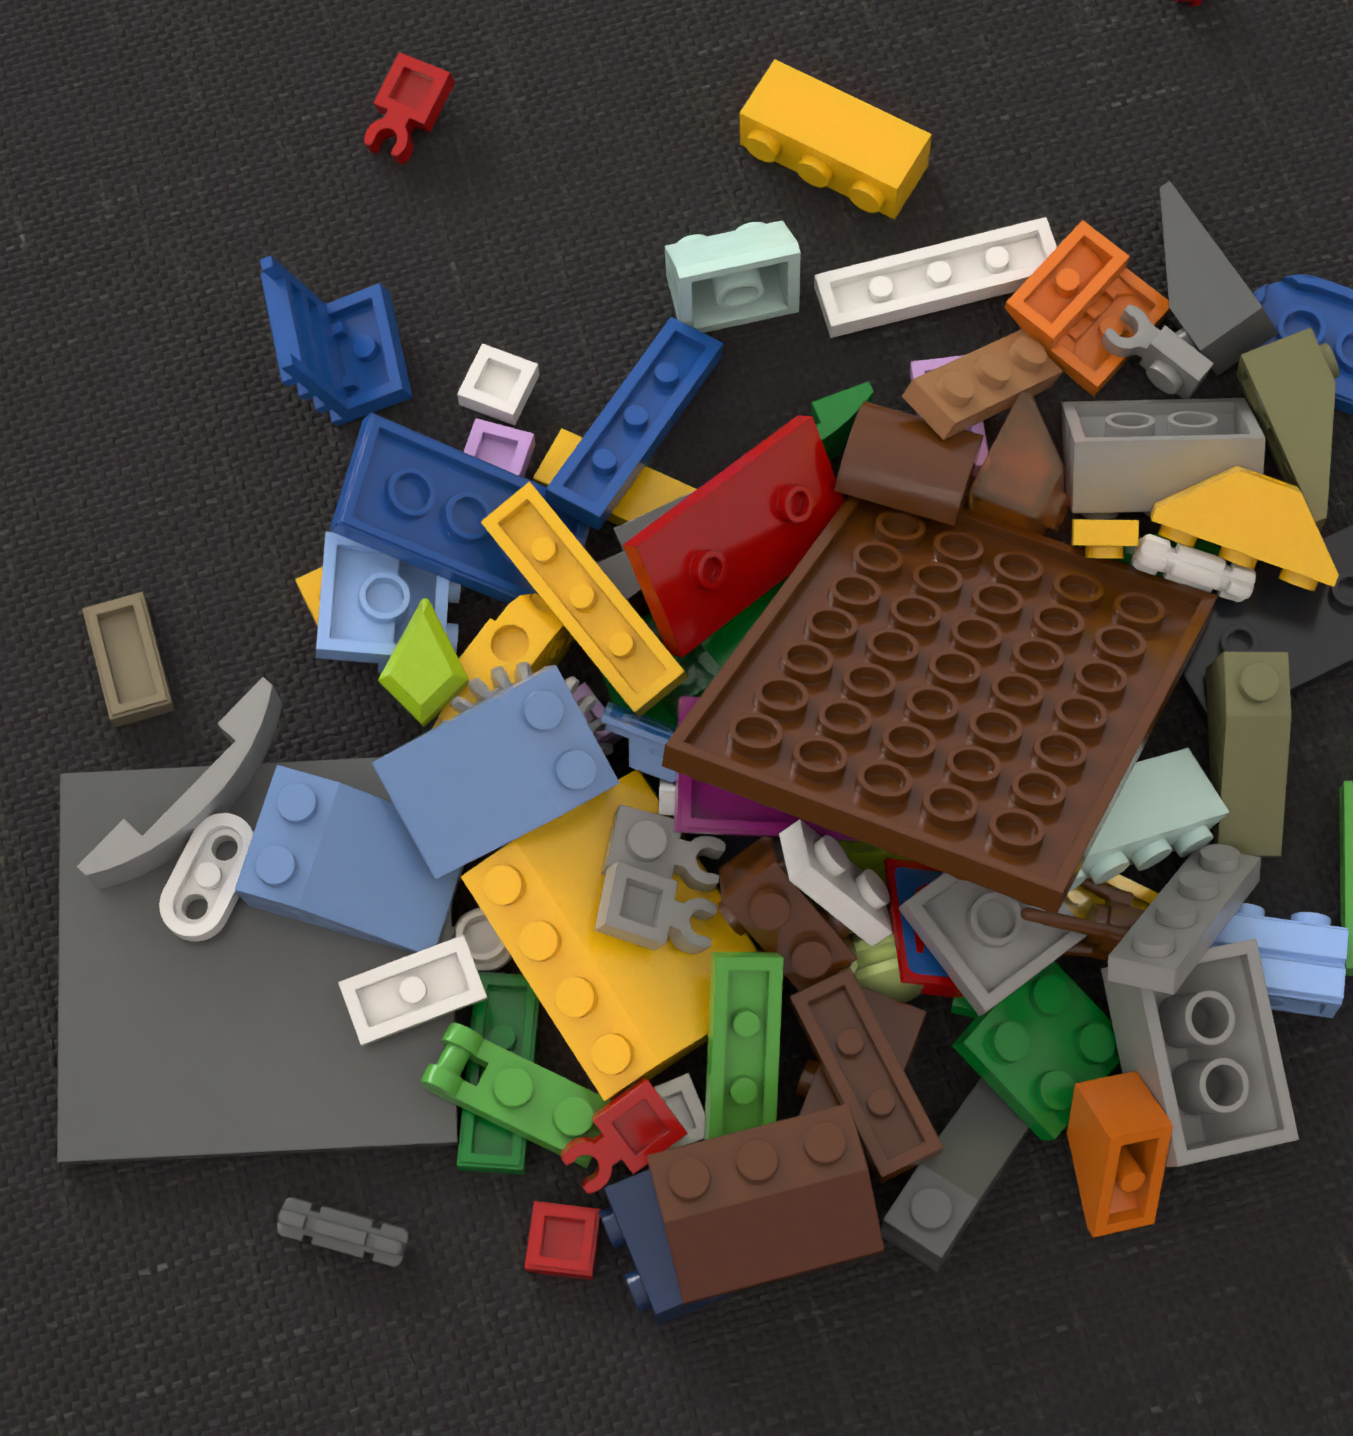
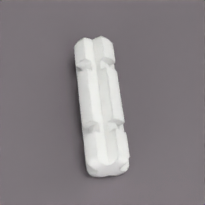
(1193, 568)

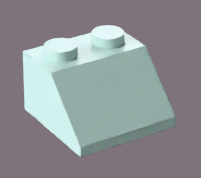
(734, 276)

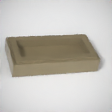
(128, 659)

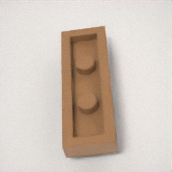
(981, 383)

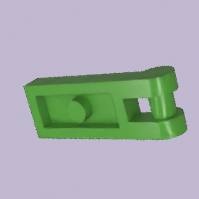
(513, 1092)

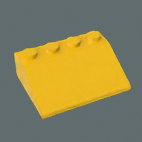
(613, 1001)

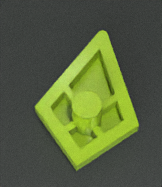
(424, 667)

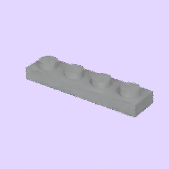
(1184, 919)

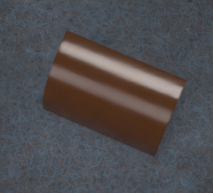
(907, 464)

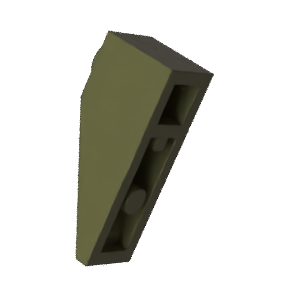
(1293, 401)
(1250, 747)

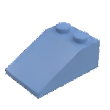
(495, 772)
(343, 865)

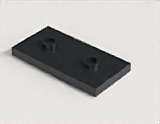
(1283, 618)

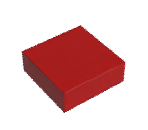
(563, 1240)

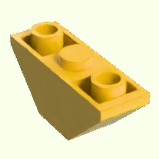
(1252, 521)

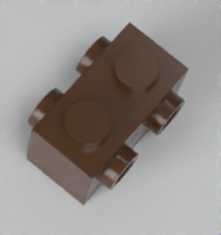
(781, 916)

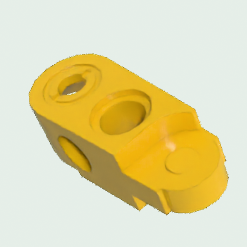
(521, 633)

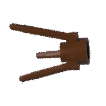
(1104, 923)

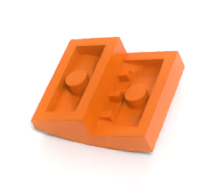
(1077, 299)

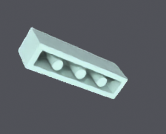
(1159, 811)

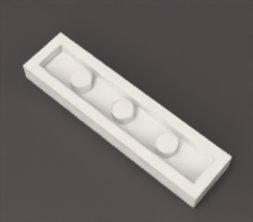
(932, 277)

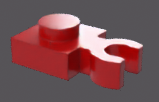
(408, 99)
(630, 1128)

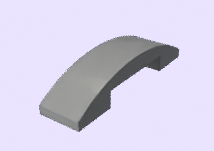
(128, 854)

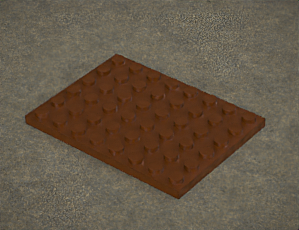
(948, 694)

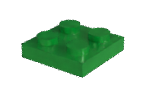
(1040, 1046)

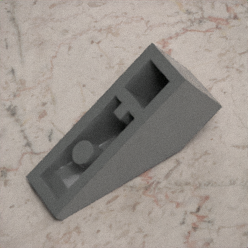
(1206, 291)
(954, 1184)

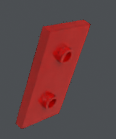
(735, 535)

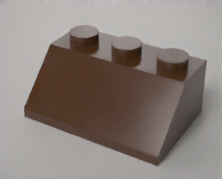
(766, 1203)

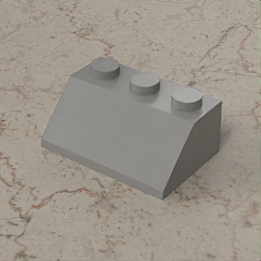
(1145, 450)
(1208, 1055)

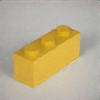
(834, 139)

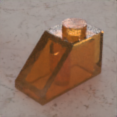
(1022, 474)

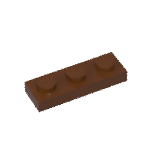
(866, 1074)

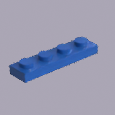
(634, 423)

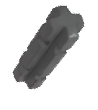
(343, 1232)

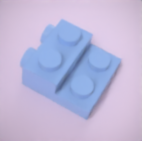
(371, 600)

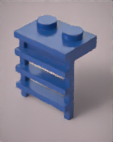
(336, 351)

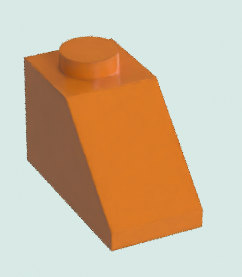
(1118, 1151)

